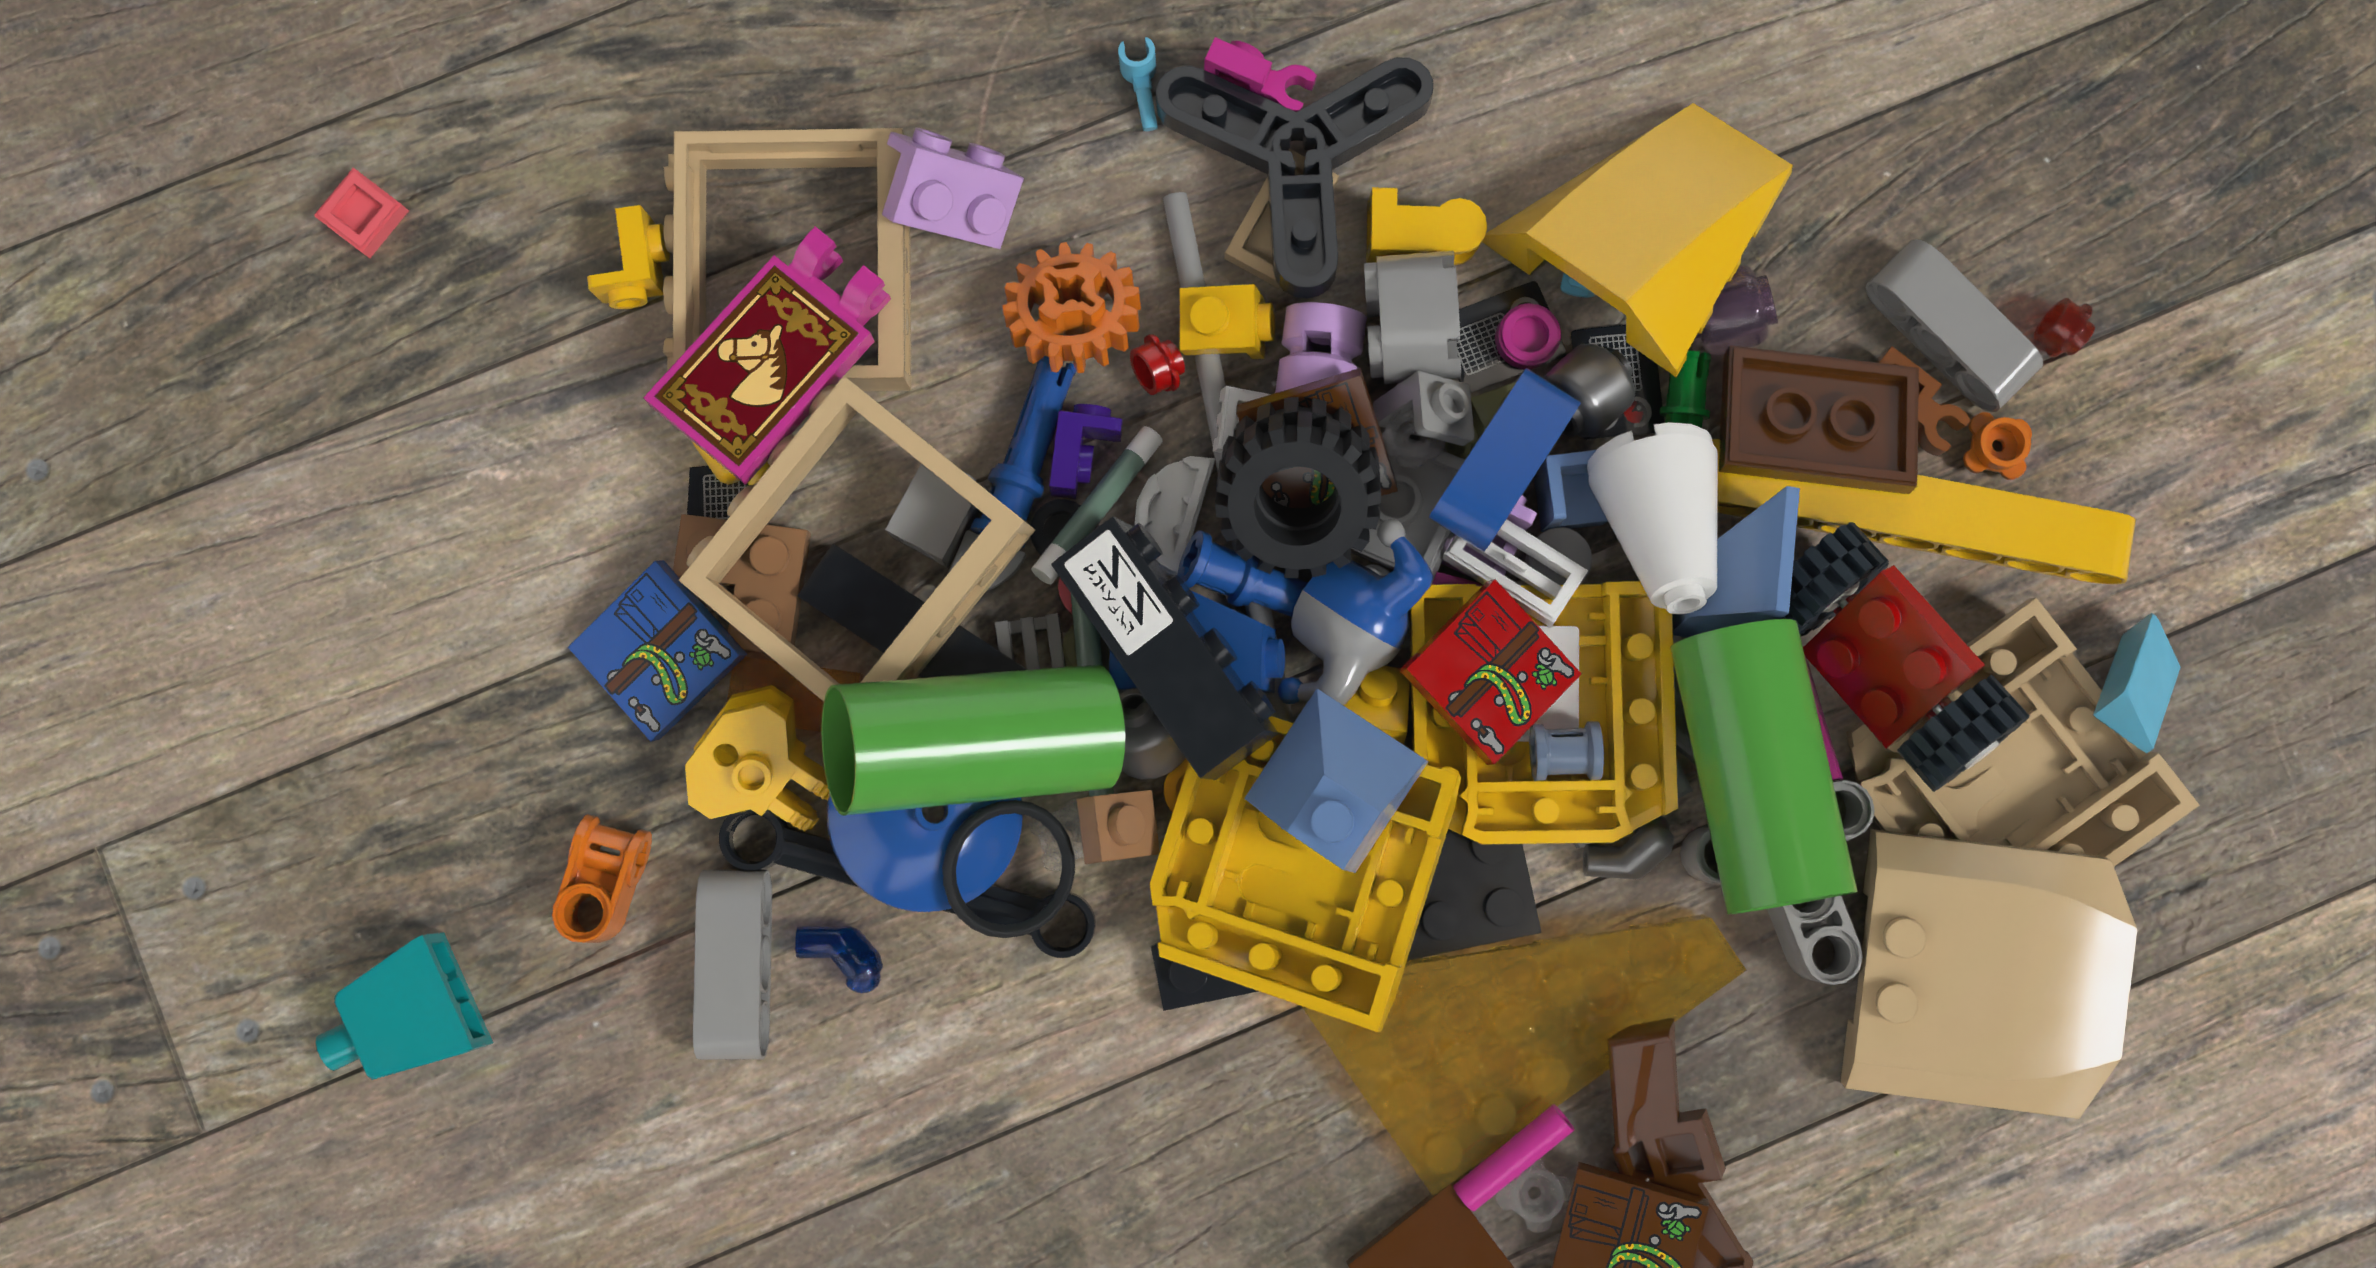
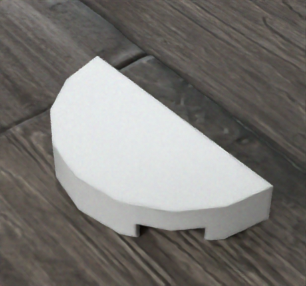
(1172, 507)

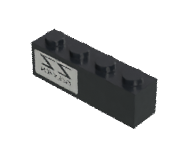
(1166, 648)

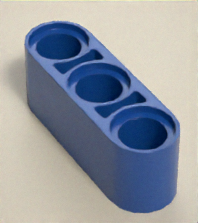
(1504, 460)

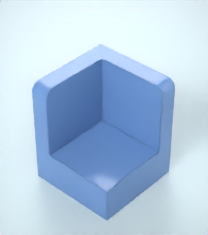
(1565, 493)

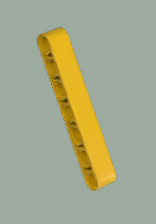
(1958, 523)

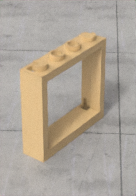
(770, 149)
(788, 467)

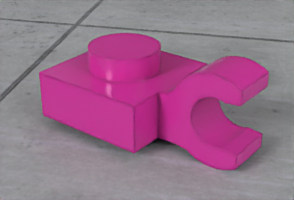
(1247, 68)

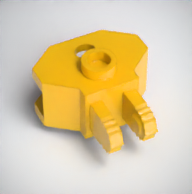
(750, 758)

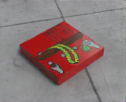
(1490, 672)

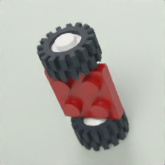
(1896, 658)

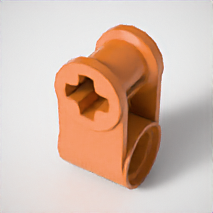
(600, 874)

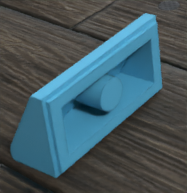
(2139, 684)

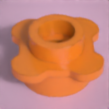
(2015, 440)

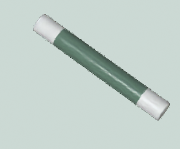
(1099, 500)

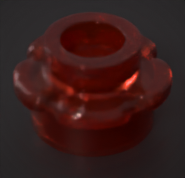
(2065, 328)

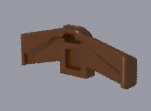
(1660, 1141)

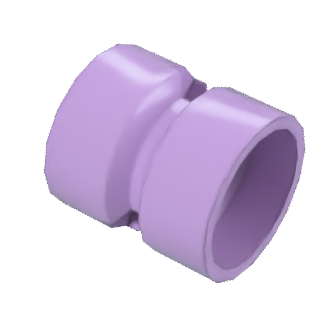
(1320, 328)

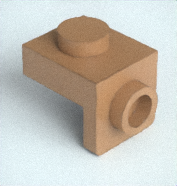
(1118, 826)

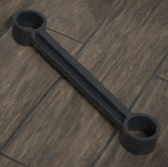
(816, 856)

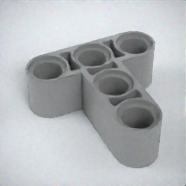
(1819, 918)

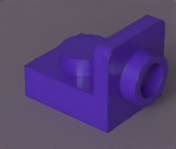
(1071, 458)

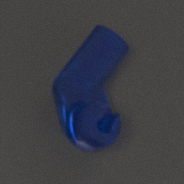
(847, 949)

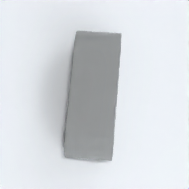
(1954, 325)
(732, 965)

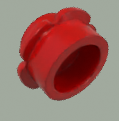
(1157, 365)

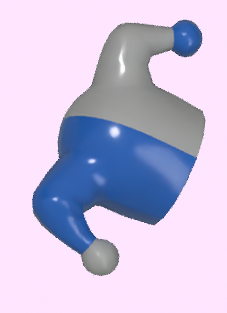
(1356, 618)

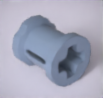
(1566, 751)

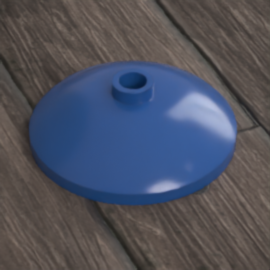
(902, 855)

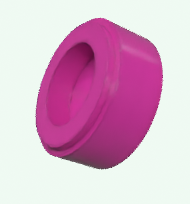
(1528, 336)

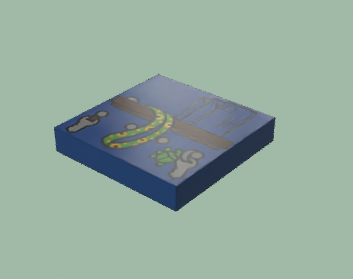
(657, 650)

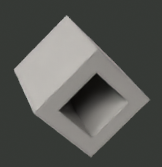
(932, 517)

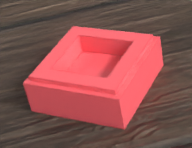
(361, 213)

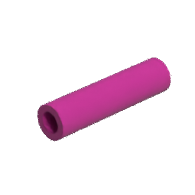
(1513, 1158)

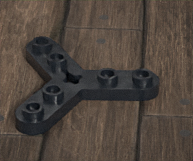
(1261, 136)

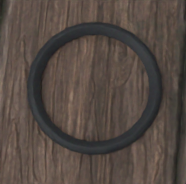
(957, 842)

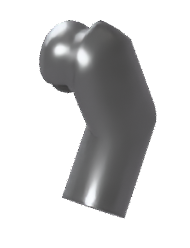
(1635, 858)

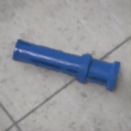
(1017, 479)
(1240, 580)

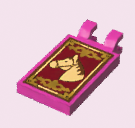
(769, 357)

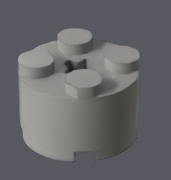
(1417, 316)

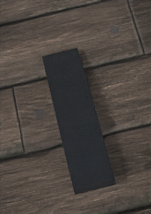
(880, 611)

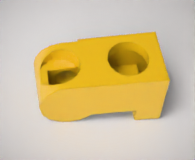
(1408, 229)

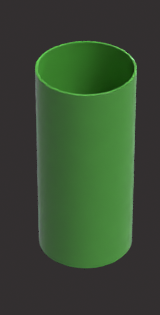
(971, 738)
(1762, 766)

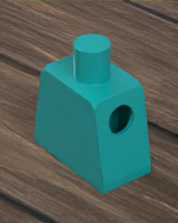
(405, 1012)

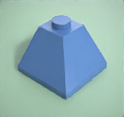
(1751, 569)
(1335, 781)

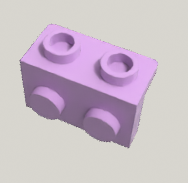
(951, 189)

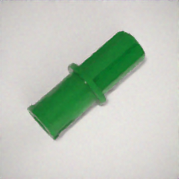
(1688, 391)

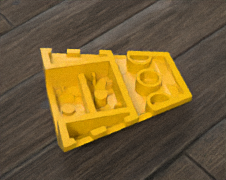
(1655, 227)

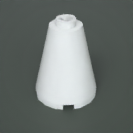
(1663, 510)

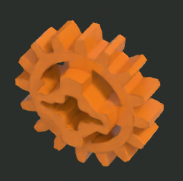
(1072, 307)

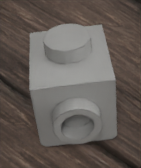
(1439, 407)

